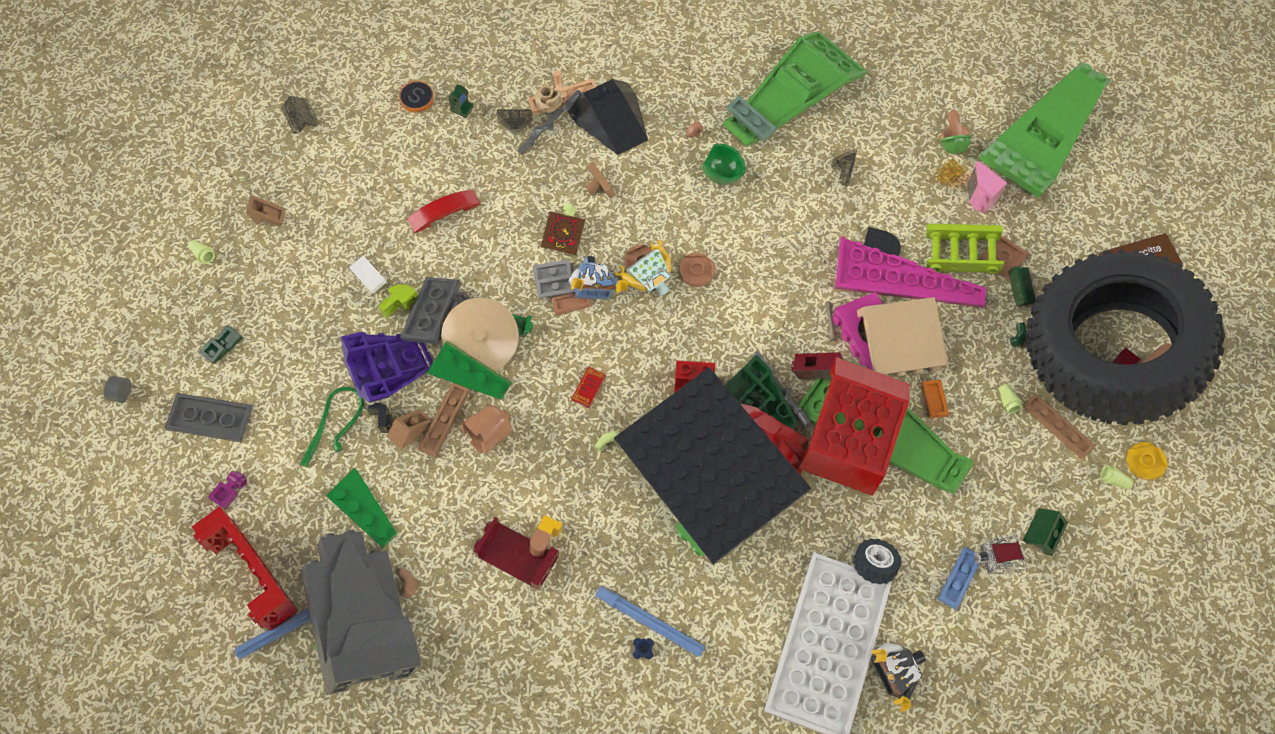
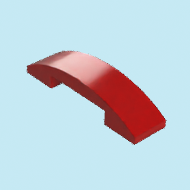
(441, 208)

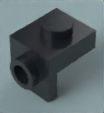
(384, 419)

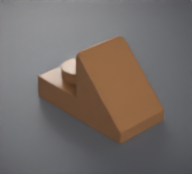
(263, 210)

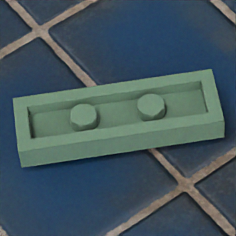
(751, 118)

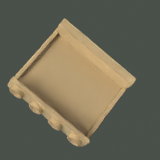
(904, 337)

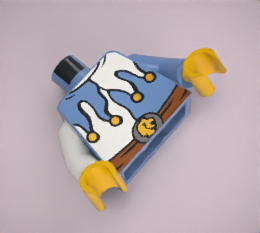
(595, 281)

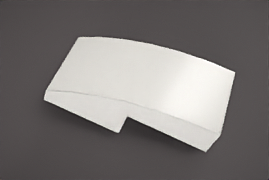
(368, 274)

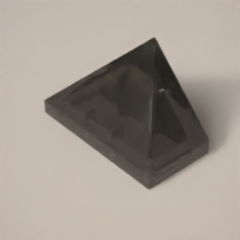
(515, 119)

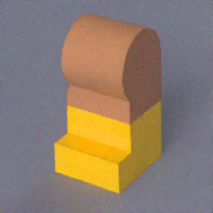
(543, 535)

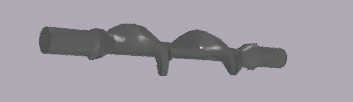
(538, 130)
(799, 412)

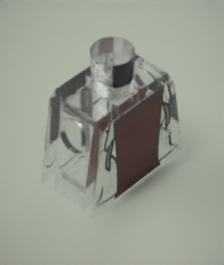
(1002, 555)

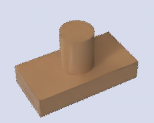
(598, 182)

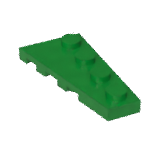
(463, 369)

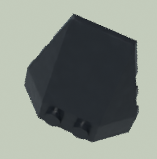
(611, 115)

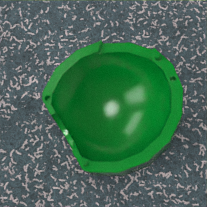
(724, 165)

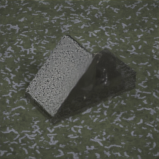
(845, 163)

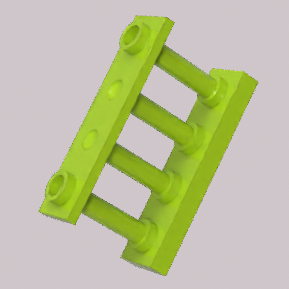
(964, 232)

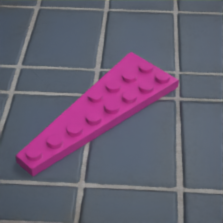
(874, 271)

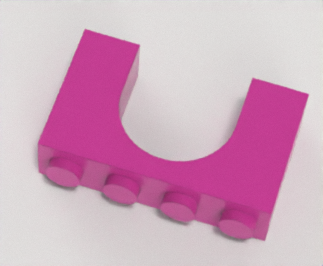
(848, 321)

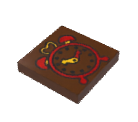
(563, 233)

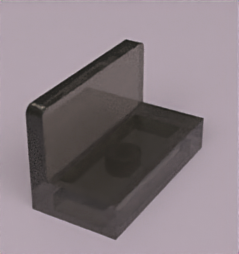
(298, 113)

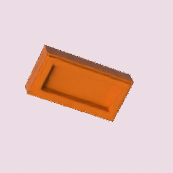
(935, 399)

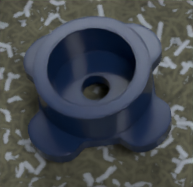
(647, 653)

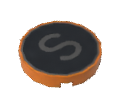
(416, 96)

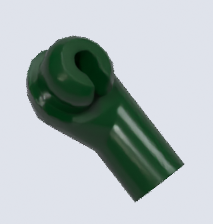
(1020, 337)

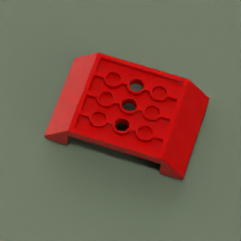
(841, 451)

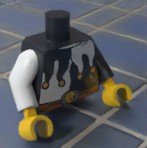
(898, 671)

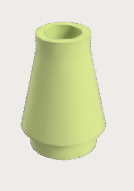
(202, 252)
(1010, 400)
(1113, 476)

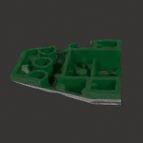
(757, 388)

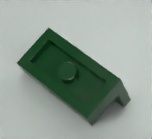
(1021, 286)
(1046, 530)

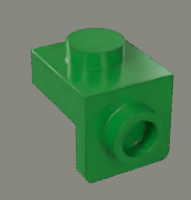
(524, 324)

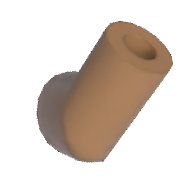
(410, 583)

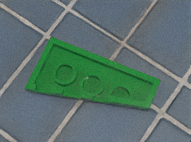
(359, 504)

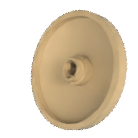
(483, 331)

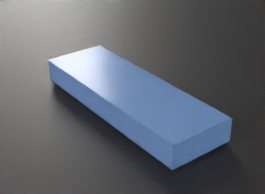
(959, 579)

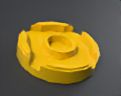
(1140, 461)

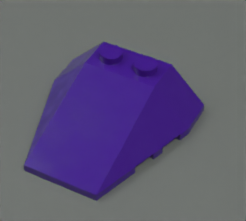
(383, 363)

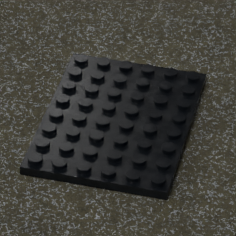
(712, 465)

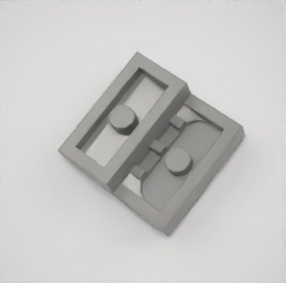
(553, 278)

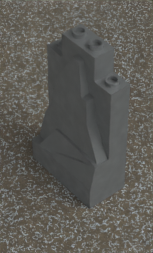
(357, 614)

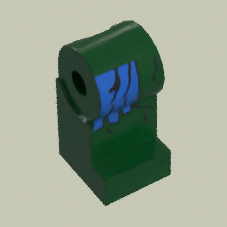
(459, 101)

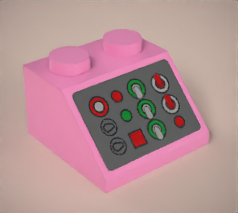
(984, 187)

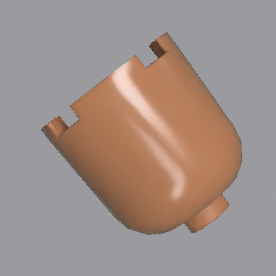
(487, 428)

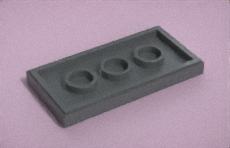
(430, 310)
(209, 417)

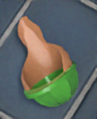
(955, 137)

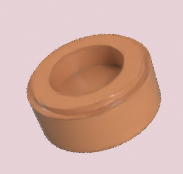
(694, 129)

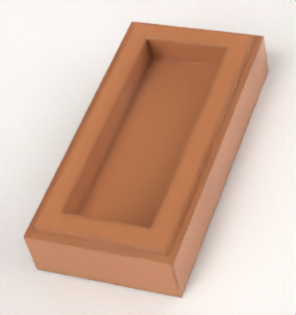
(568, 303)

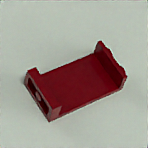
(512, 554)

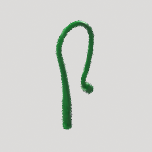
(337, 445)

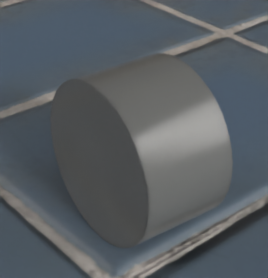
(117, 389)

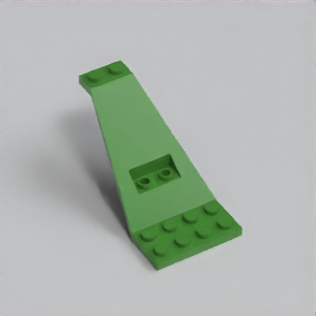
(800, 80)
(1043, 137)
(916, 448)

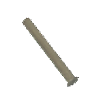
(830, 320)

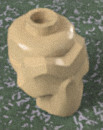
(548, 99)

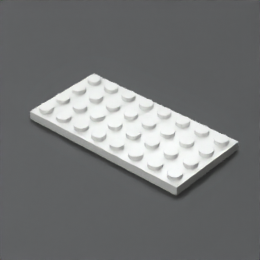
(827, 648)

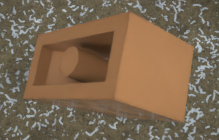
(408, 428)

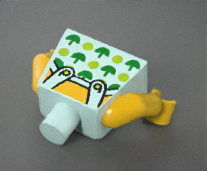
(649, 271)

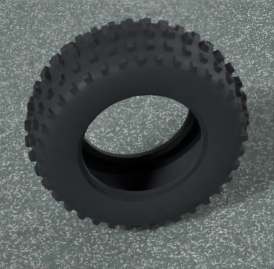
(1137, 285)

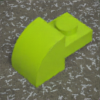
(400, 296)

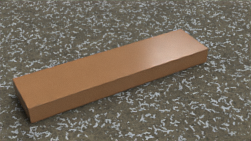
(444, 420)
(1059, 426)

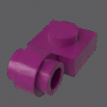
(224, 493)

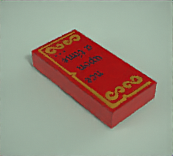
(588, 387)

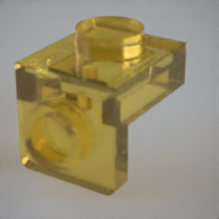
(950, 172)

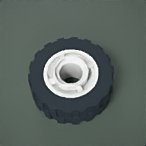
(877, 561)

